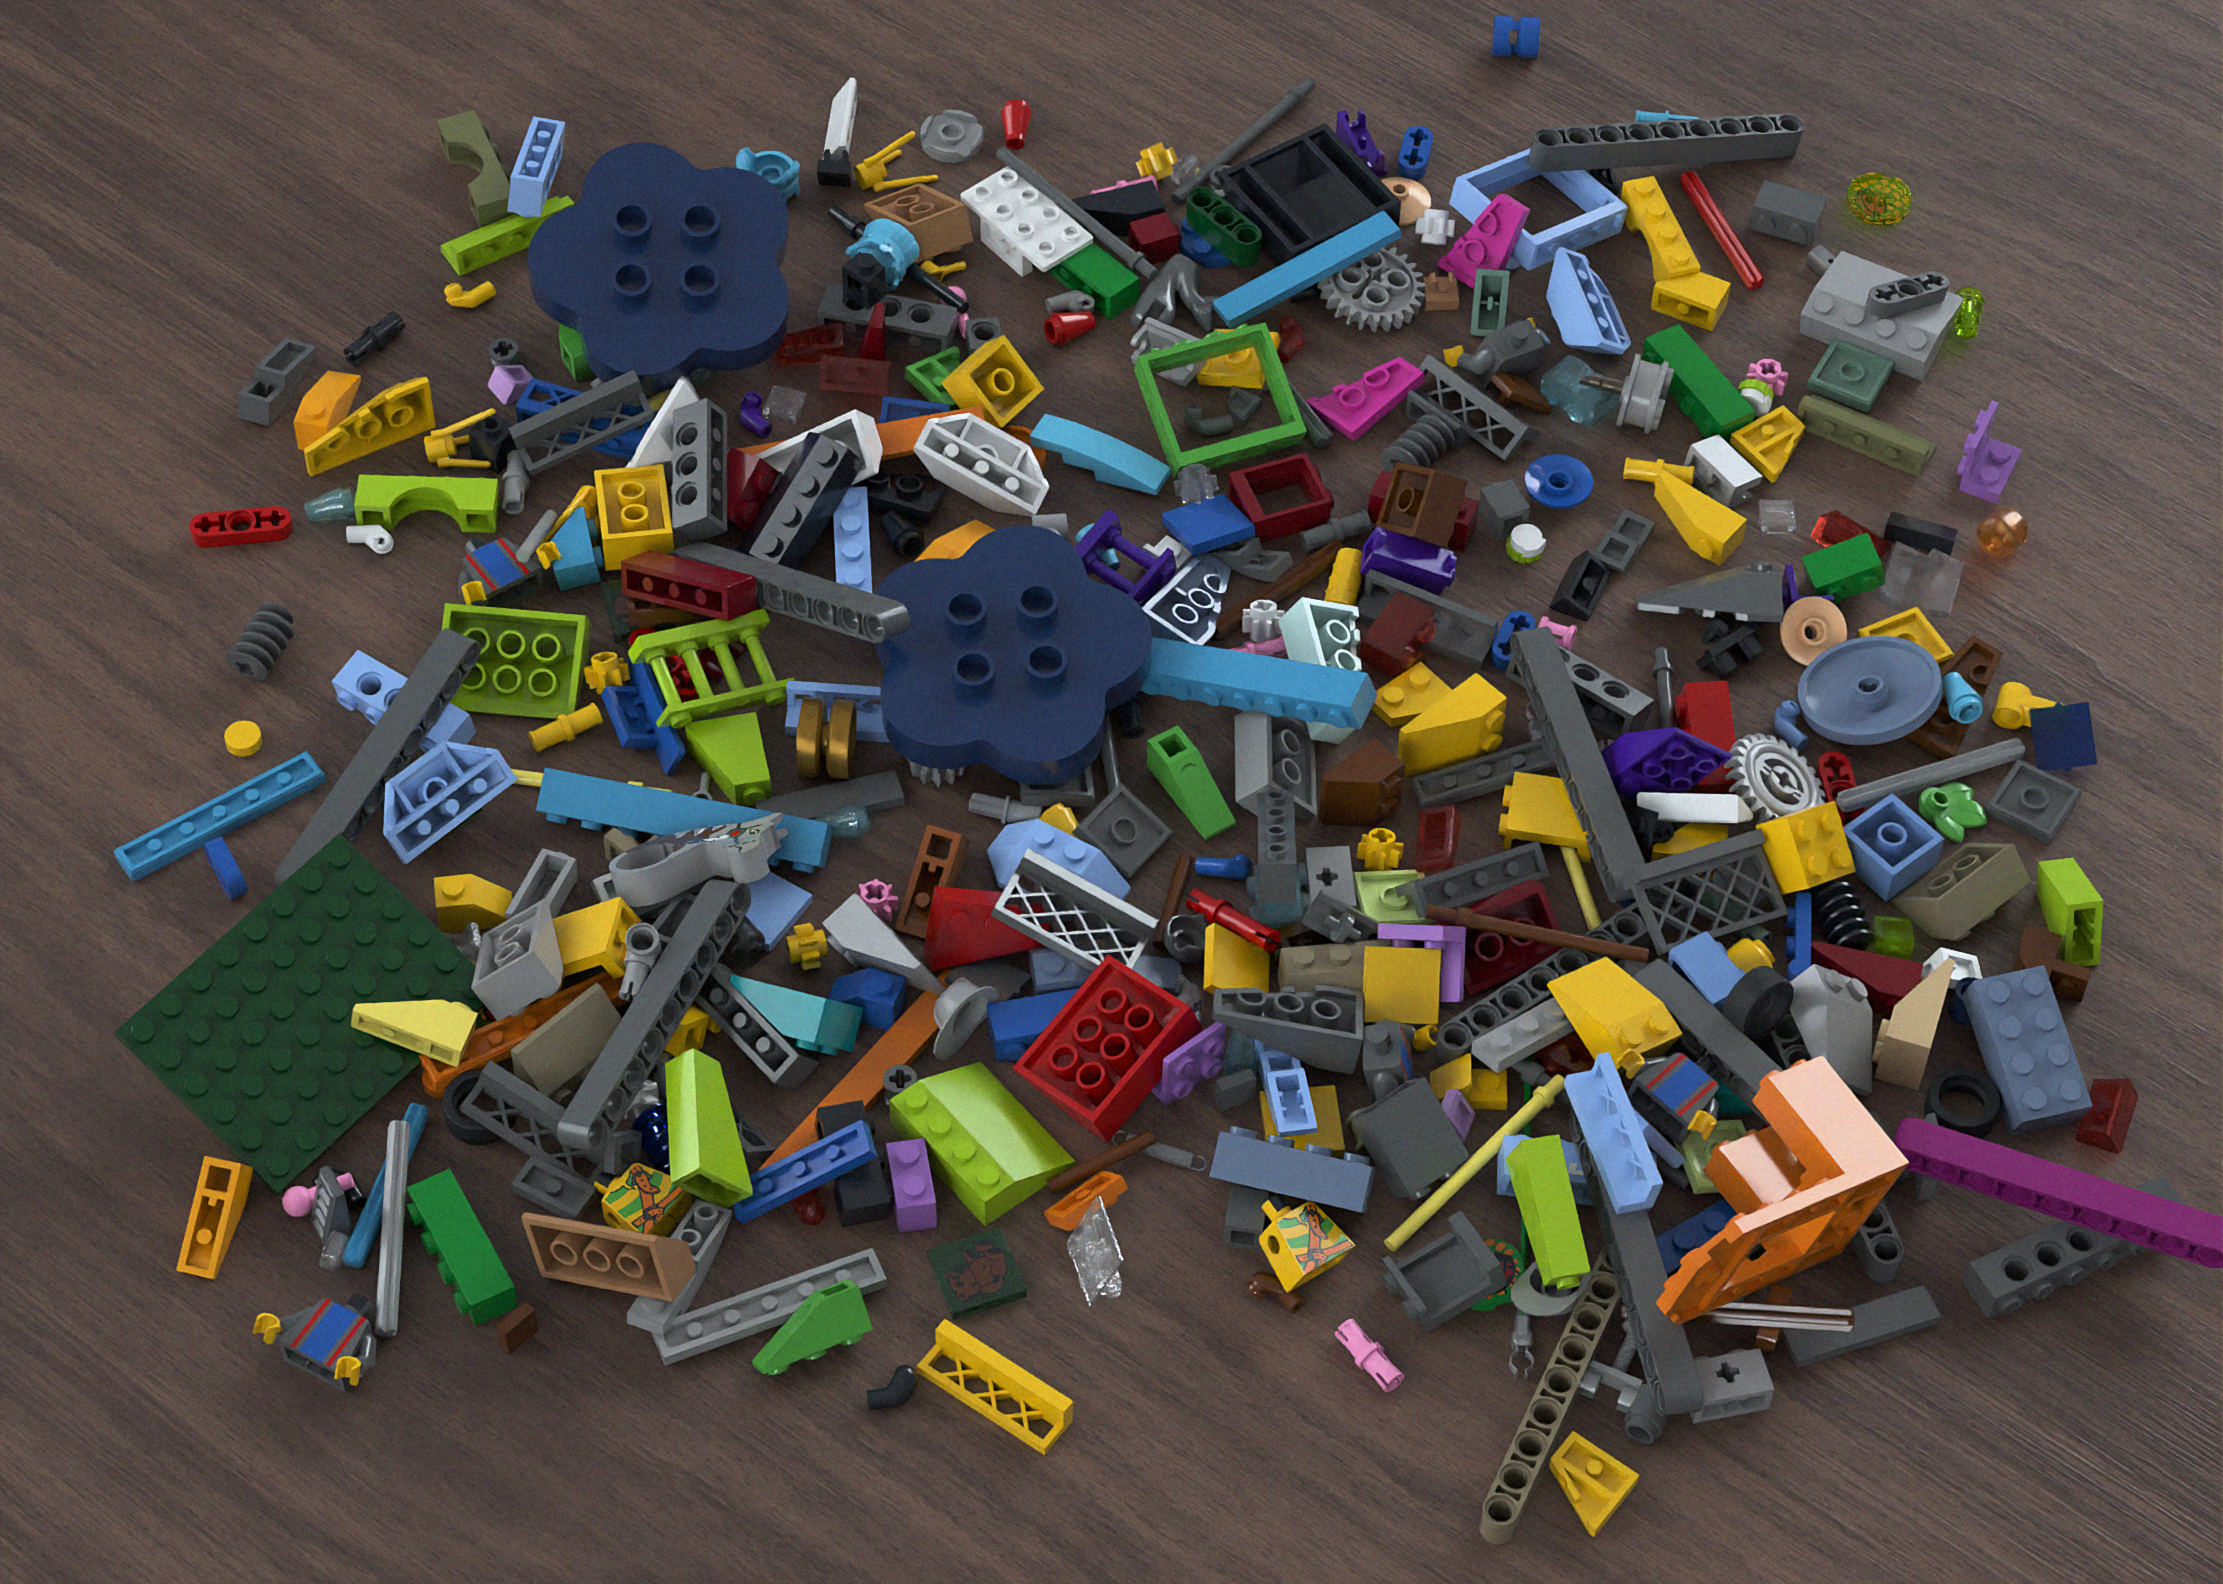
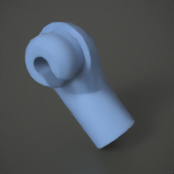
(1785, 725)

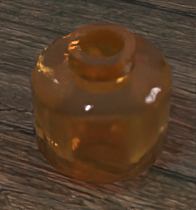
(2002, 532)

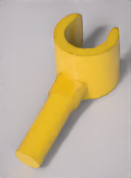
(939, 272)

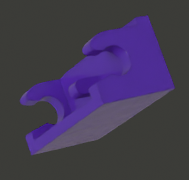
(1359, 140)

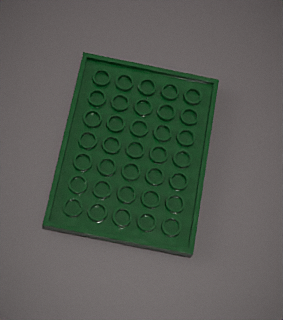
(264, 1016)

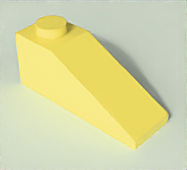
(424, 1026)

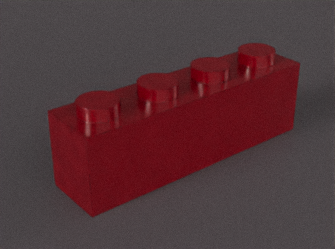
(689, 585)

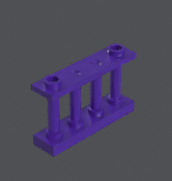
(1108, 535)

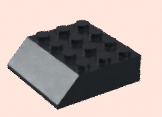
(1306, 193)

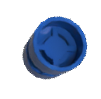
(1527, 36)

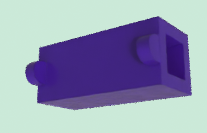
(1409, 560)

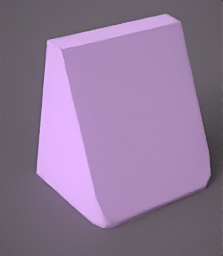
(509, 382)

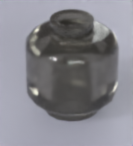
(745, 946)

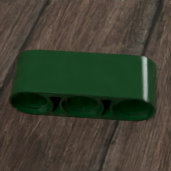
(1223, 227)

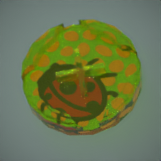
(1878, 199)

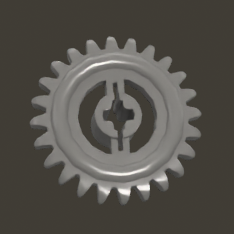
(1767, 786)

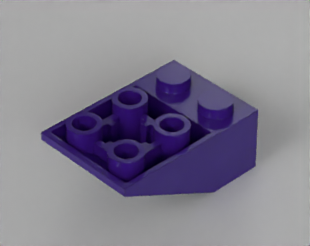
(1660, 761)

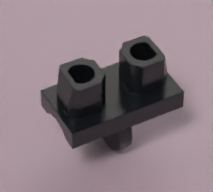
(1718, 655)

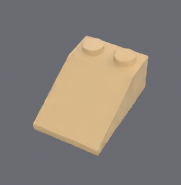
(1908, 1036)

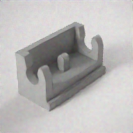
(1162, 336)
(1722, 471)

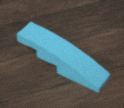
(1105, 455)

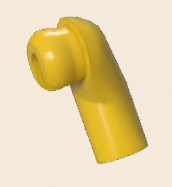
(469, 299)

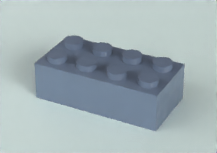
(2027, 1050)
(1293, 1171)

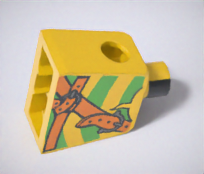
(642, 1200)
(1301, 1241)

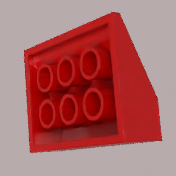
(1107, 1047)

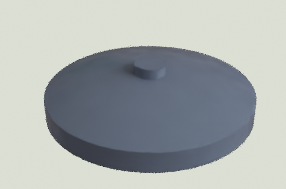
(1870, 690)

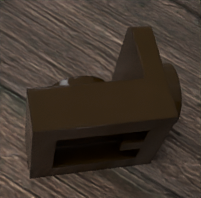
(1294, 935)

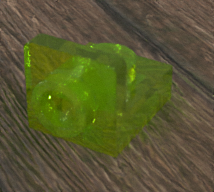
(1893, 937)

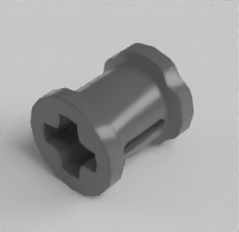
(891, 1083)

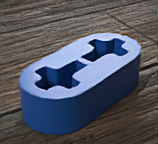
(1409, 151)
(1502, 640)
(225, 868)

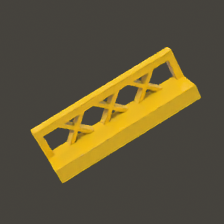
(1003, 1375)

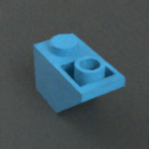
(579, 556)

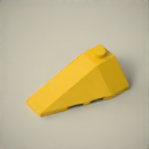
(382, 421)

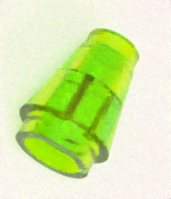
(1970, 312)

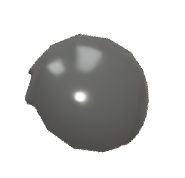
(1186, 938)

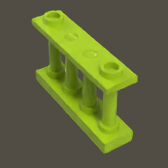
(714, 635)

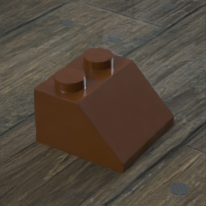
(1422, 503)
(1362, 788)

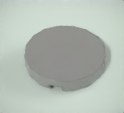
(951, 136)

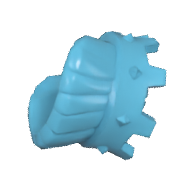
(774, 167)
(890, 246)

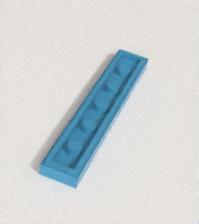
(1307, 269)
(219, 816)

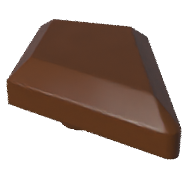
(1517, 389)

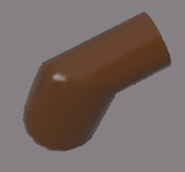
(1267, 1282)

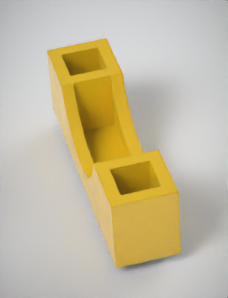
(1665, 238)

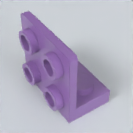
(1988, 461)
(1448, 939)
(1191, 1064)

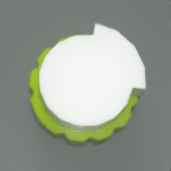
(1757, 395)
(1525, 543)

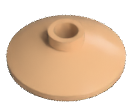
(1413, 198)
(1825, 622)

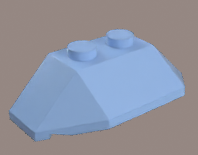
(1584, 306)
(440, 794)
(1058, 847)

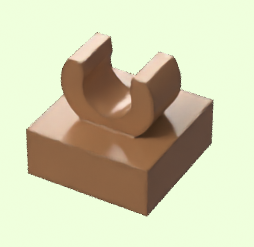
(1441, 292)

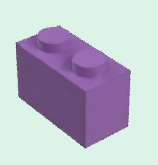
(912, 1185)

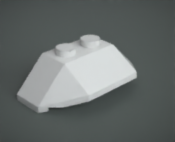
(658, 440)
(982, 463)

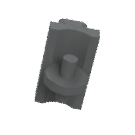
(1338, 920)

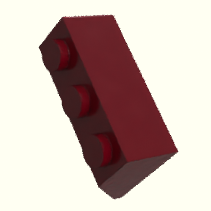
(1497, 956)

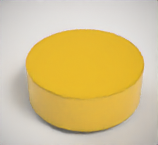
(243, 738)

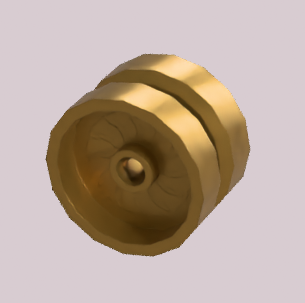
(821, 738)

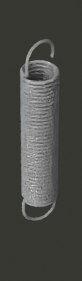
(1167, 1153)

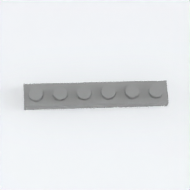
(1530, 1031)
(762, 1307)

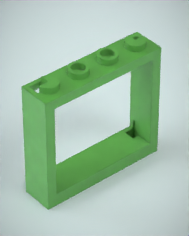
(1212, 346)

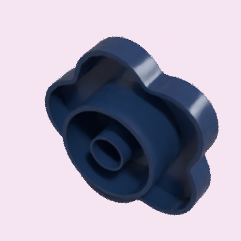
(666, 267)
(1009, 658)

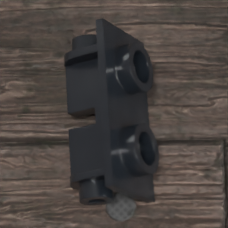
(1646, 825)

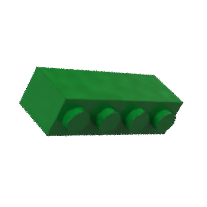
(1100, 276)
(1698, 384)
(461, 1247)

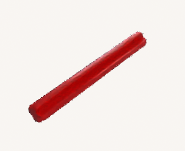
(1722, 230)

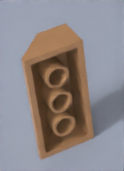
(609, 1257)

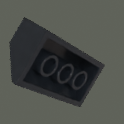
(802, 502)

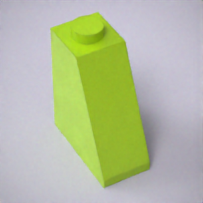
(732, 755)
(2071, 910)

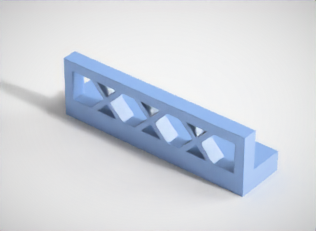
(868, 715)
(1614, 1136)

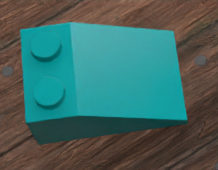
(811, 1019)

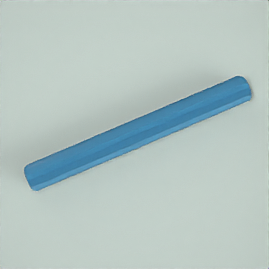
(371, 1215)

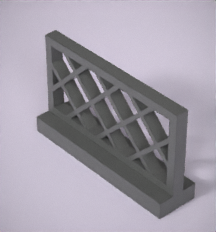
(1695, 862)
(1079, 903)

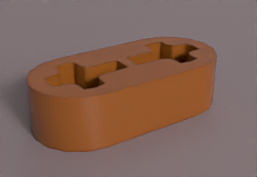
(1768, 1336)

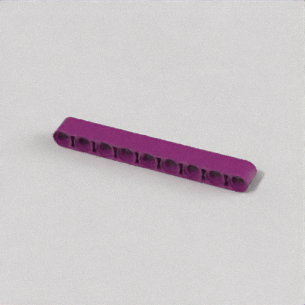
(2061, 1192)

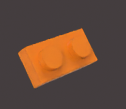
(1071, 1209)

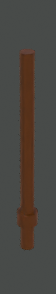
(1466, 918)

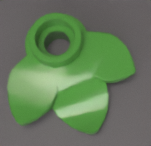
(1952, 809)

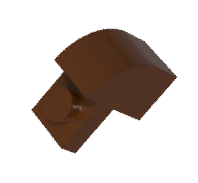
(2040, 948)

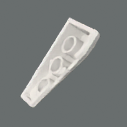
(851, 430)

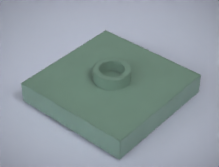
(1850, 375)

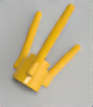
(872, 170)
(441, 447)
(584, 498)

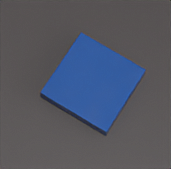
(1208, 525)

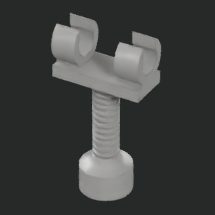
(1615, 1376)

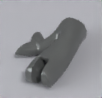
(1158, 299)

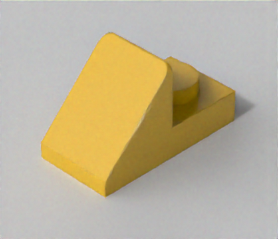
(1479, 1086)

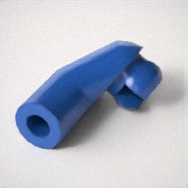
(1235, 868)

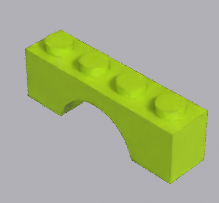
(388, 499)

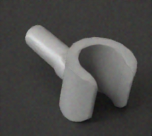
(704, 787)

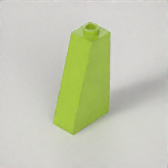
(703, 1131)
(1549, 1210)

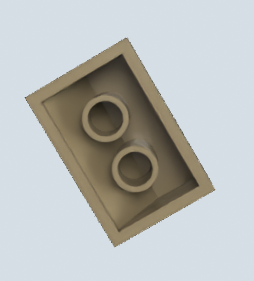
(1964, 889)
(1325, 965)
(567, 1046)

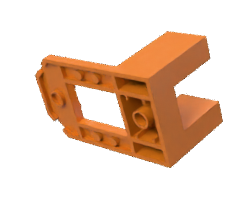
(1794, 1189)

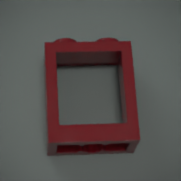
(1274, 475)

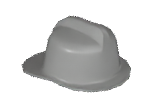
(958, 1014)
(1540, 1300)

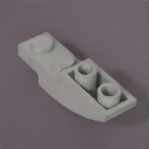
(704, 1231)

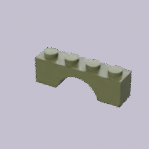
(467, 144)

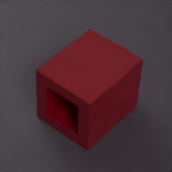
(1155, 237)

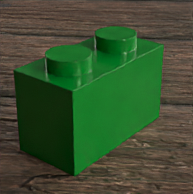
(1844, 569)

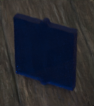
(2063, 736)

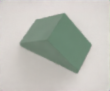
(1489, 301)

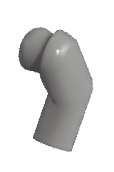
(1071, 301)

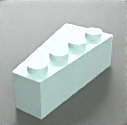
(1324, 636)

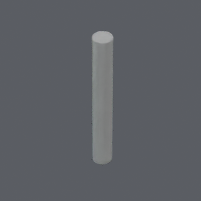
(536, 536)

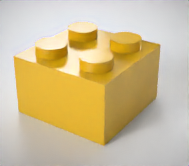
(995, 380)
(1806, 848)

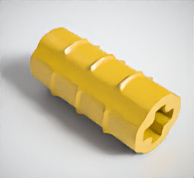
(1345, 577)

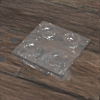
(1096, 1254)

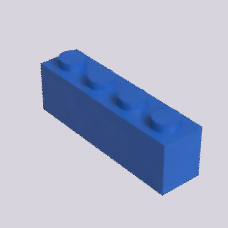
(1019, 1022)

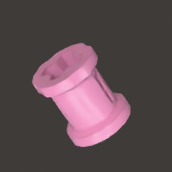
(1567, 633)

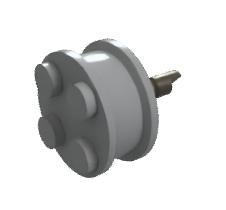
(1641, 393)

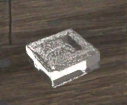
(784, 404)
(1776, 516)

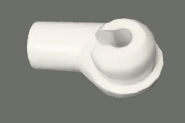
(372, 535)

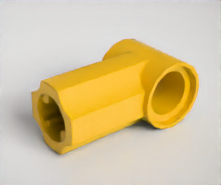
(2014, 705)

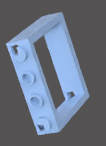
(1603, 209)

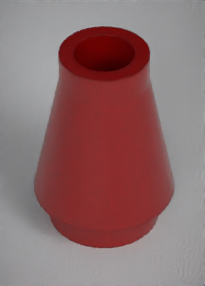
(1016, 121)
(1064, 327)

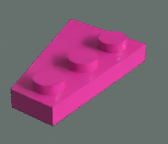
(1488, 240)
(1366, 401)

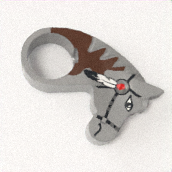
(684, 859)

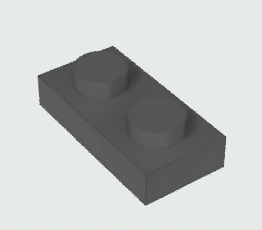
(554, 1189)

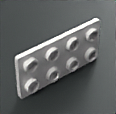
(1023, 223)

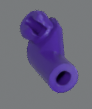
(751, 415)

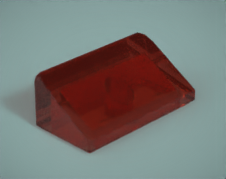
(1837, 527)
(2110, 1117)

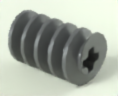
(1420, 443)
(261, 641)

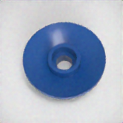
(1559, 481)

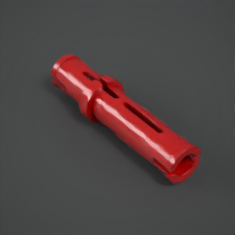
(1222, 913)

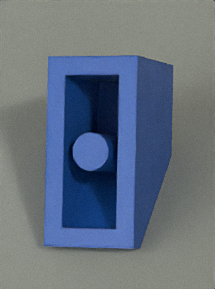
(875, 991)

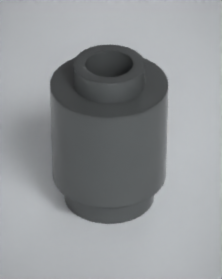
(1642, 1419)

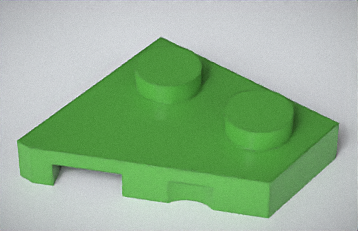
(930, 372)

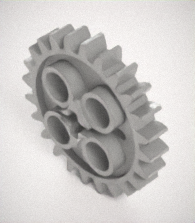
(1375, 290)

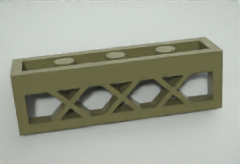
(1865, 434)

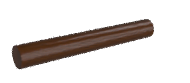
(1173, 897)
(1101, 1161)

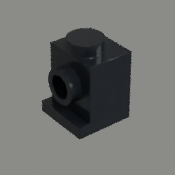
(865, 272)

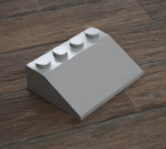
(1839, 312)

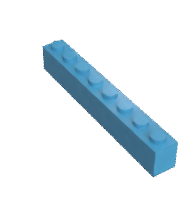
(1259, 683)
(665, 813)

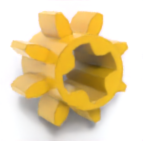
(1156, 161)
(606, 671)
(1380, 850)
(807, 946)

